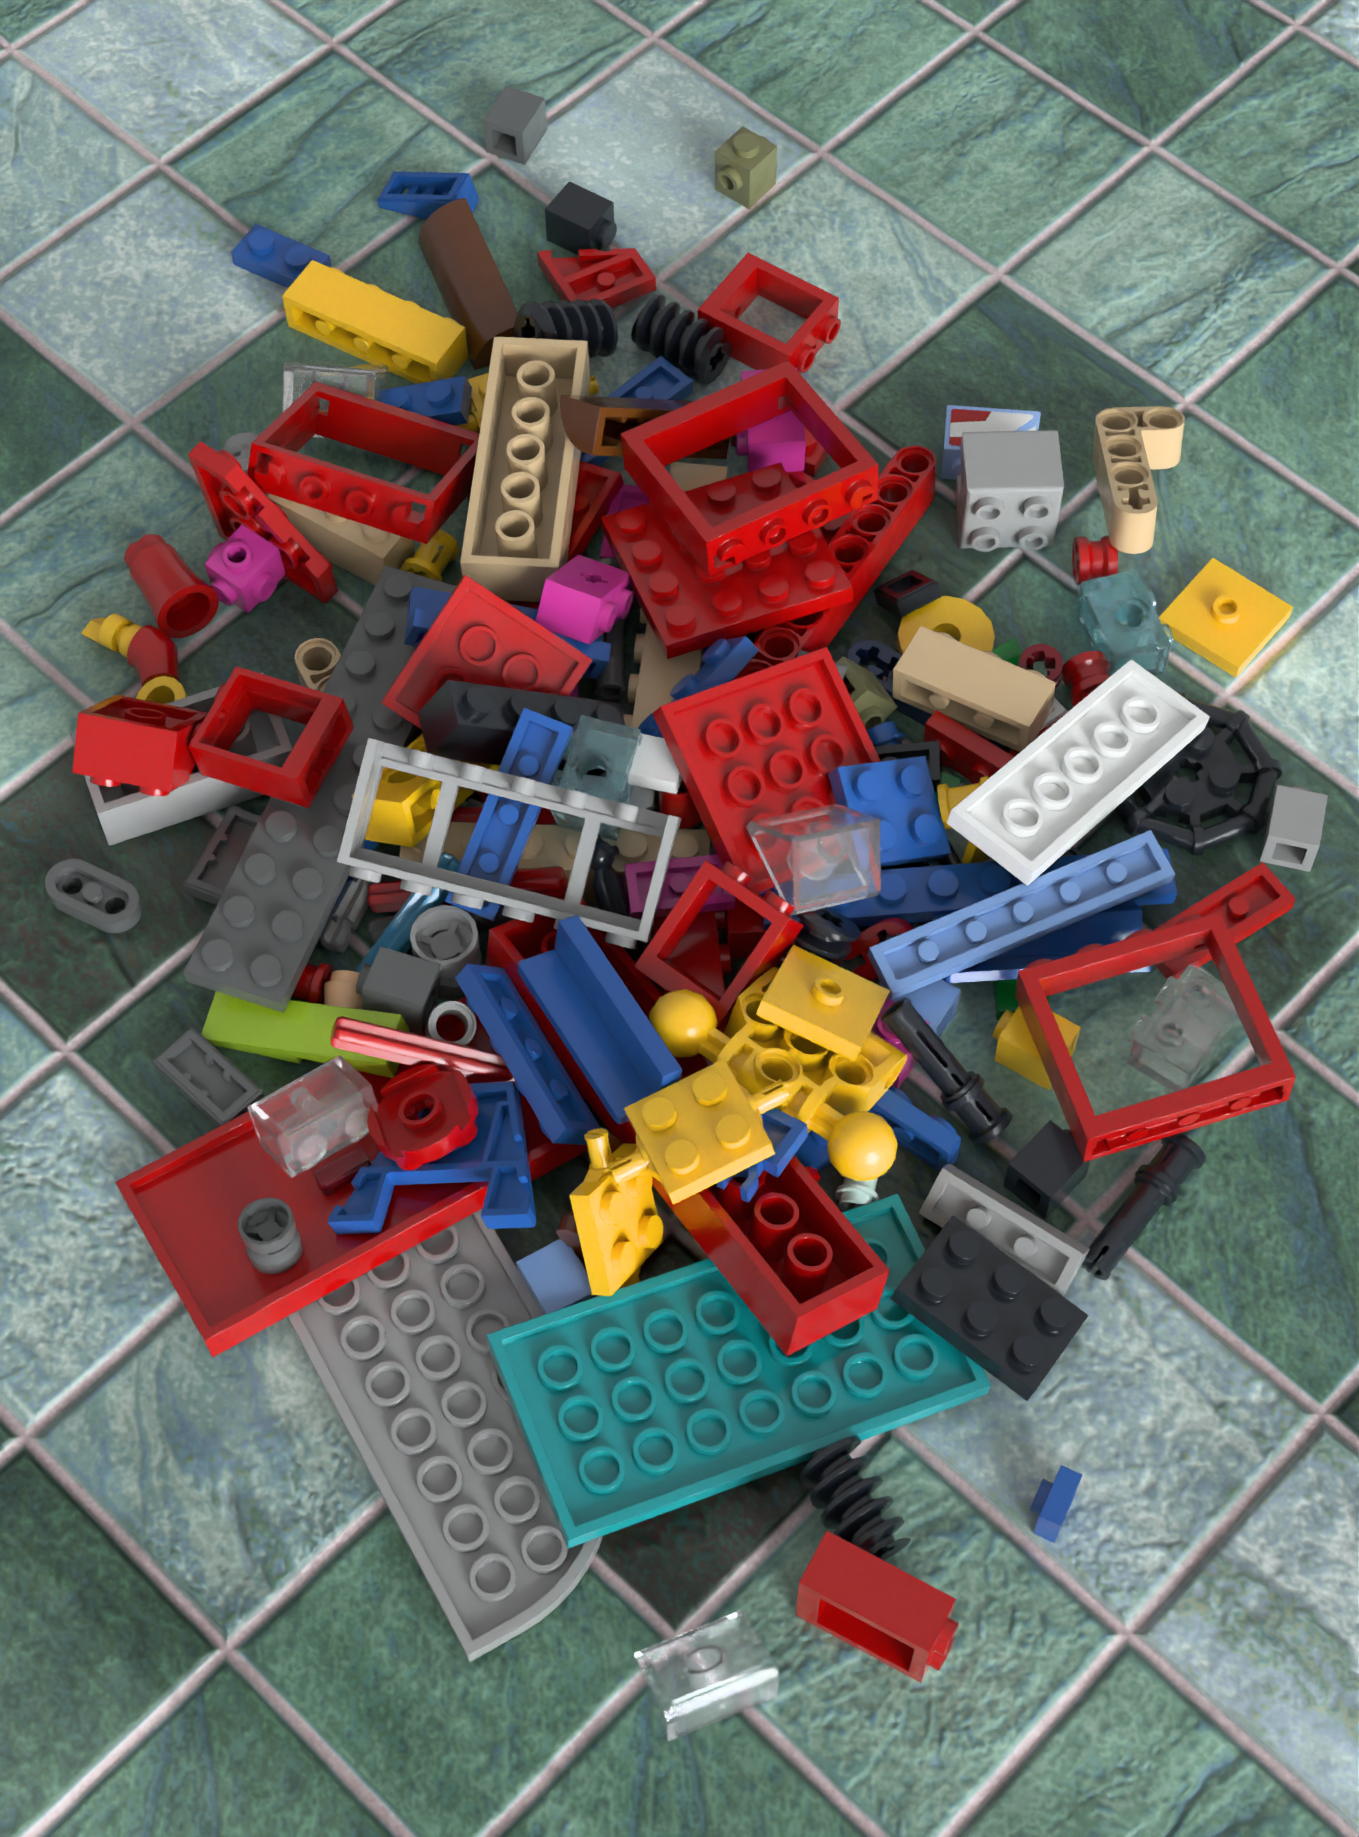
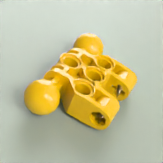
(823, 1086)

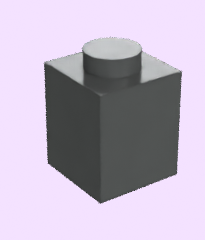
(515, 125)
(400, 986)

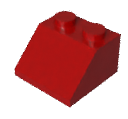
(136, 744)

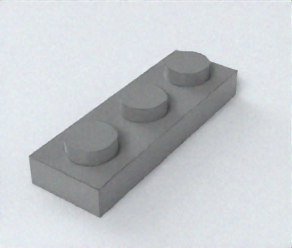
(1006, 1225)

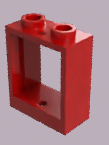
(755, 348)
(311, 757)
(767, 953)
(876, 1607)

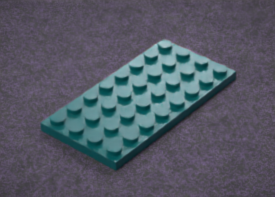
(688, 1395)

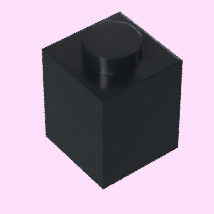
(580, 220)
(1046, 1169)

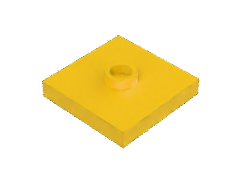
(1225, 617)
(823, 1003)

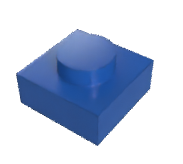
(1054, 1501)

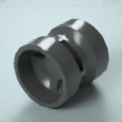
(270, 1235)

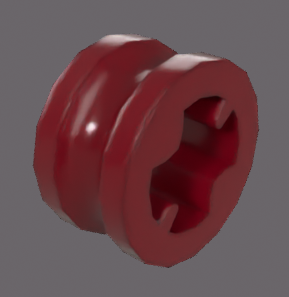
(1046, 654)

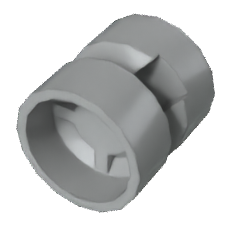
(449, 939)

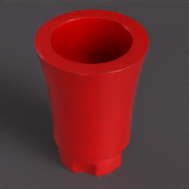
(171, 588)

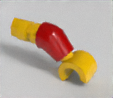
(146, 650)

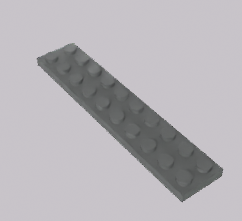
(290, 864)

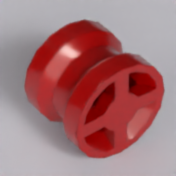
(1093, 559)
(1084, 674)

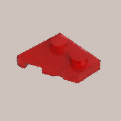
(597, 274)

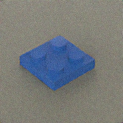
(905, 803)

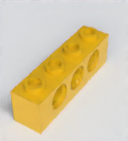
(408, 804)

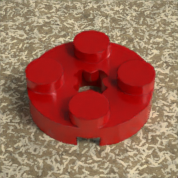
(446, 1127)

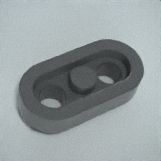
(97, 898)

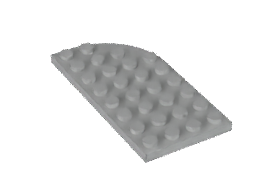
(438, 1433)

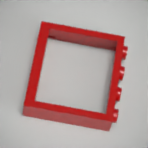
(723, 415)
(371, 427)
(1175, 1111)

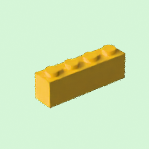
(374, 325)

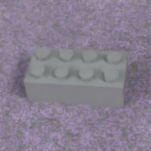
(129, 814)

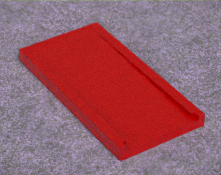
(196, 1193)

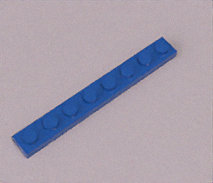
(940, 890)

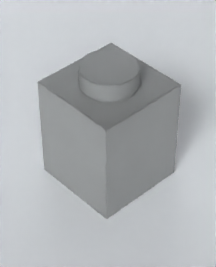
(1293, 827)

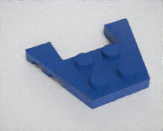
(494, 1156)

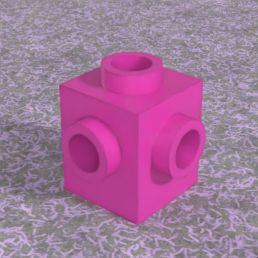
(244, 569)

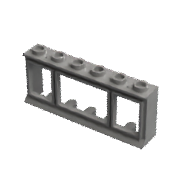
(472, 890)

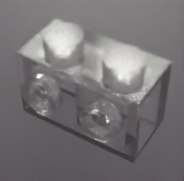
(1183, 1029)
(314, 1116)

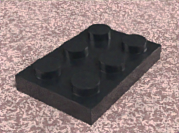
(989, 1307)

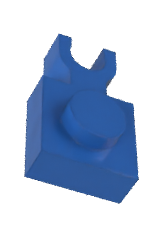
(786, 1138)

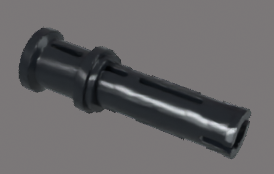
(960, 1089)
(1155, 1186)

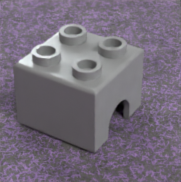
(1009, 489)

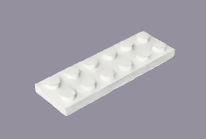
(1077, 771)

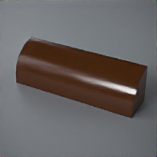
(467, 278)
(597, 422)

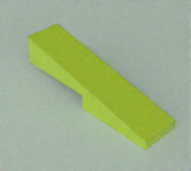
(292, 1035)

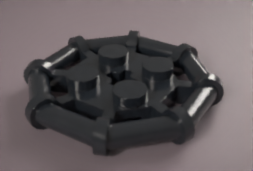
(1214, 786)

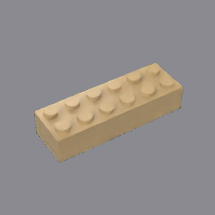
(524, 467)

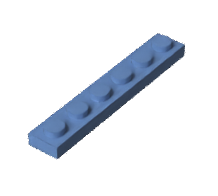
(1020, 915)

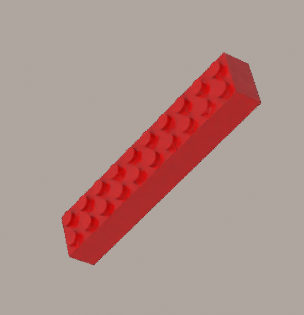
(781, 1251)

